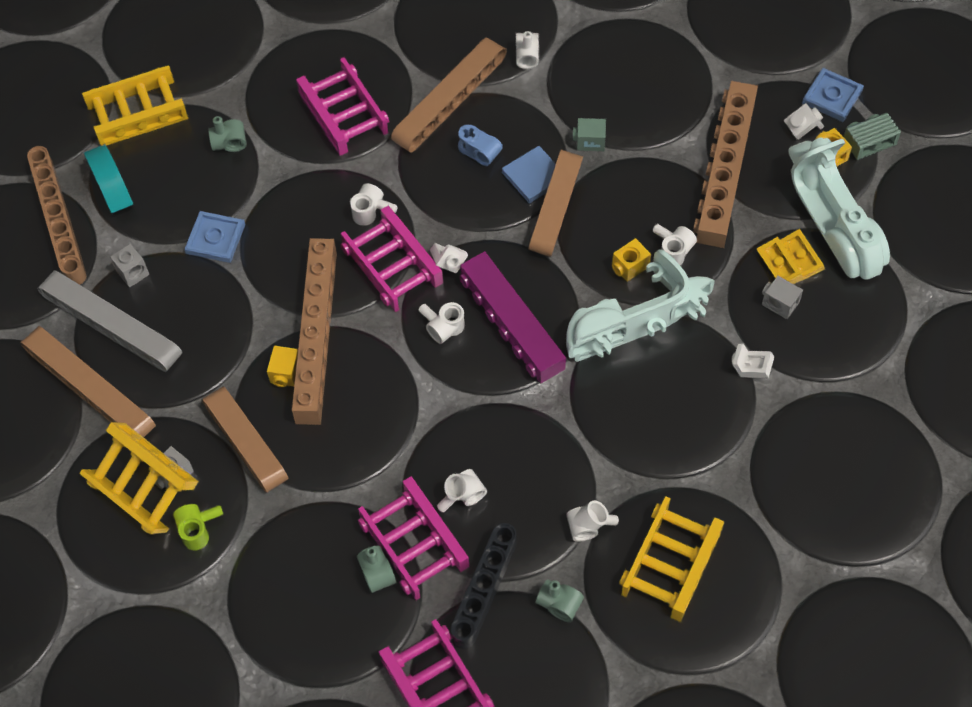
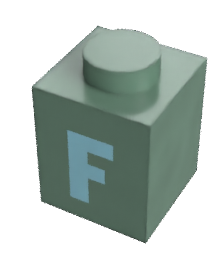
(590, 134)

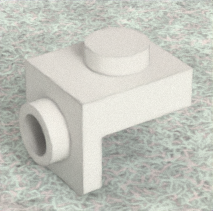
(804, 120)
(448, 257)
(752, 363)

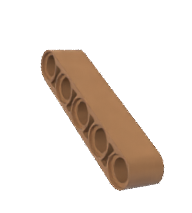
(555, 203)
(245, 439)

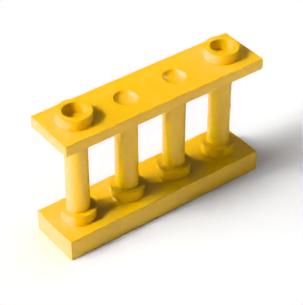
(141, 122)
(159, 466)
(687, 578)

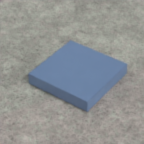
(833, 94)
(530, 173)
(215, 236)

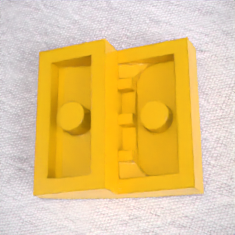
(791, 257)

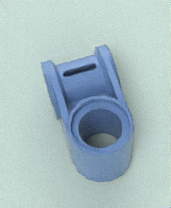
(479, 147)

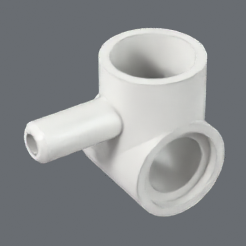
(527, 50)
(369, 199)
(681, 241)
(441, 328)
(462, 487)
(587, 519)

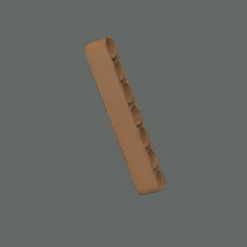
(448, 95)
(56, 214)
(85, 381)

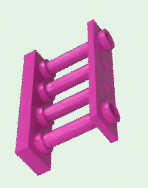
(329, 122)
(401, 239)
(425, 516)
(409, 684)

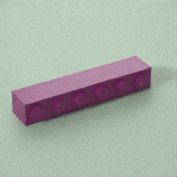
(512, 317)

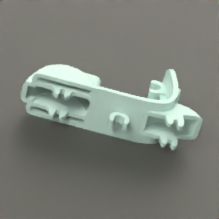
(844, 225)
(607, 326)

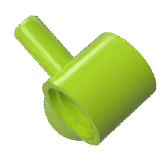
(189, 519)

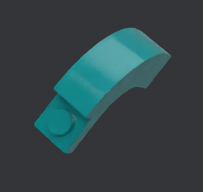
(108, 178)

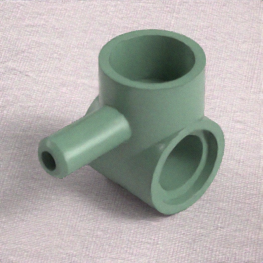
(227, 135)
(376, 568)
(560, 600)

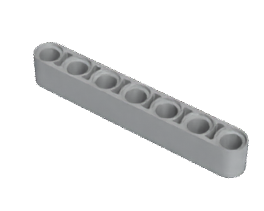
(110, 321)

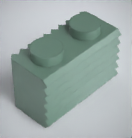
(872, 135)

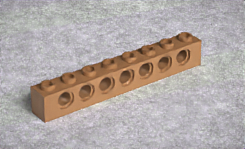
(726, 164)
(314, 332)

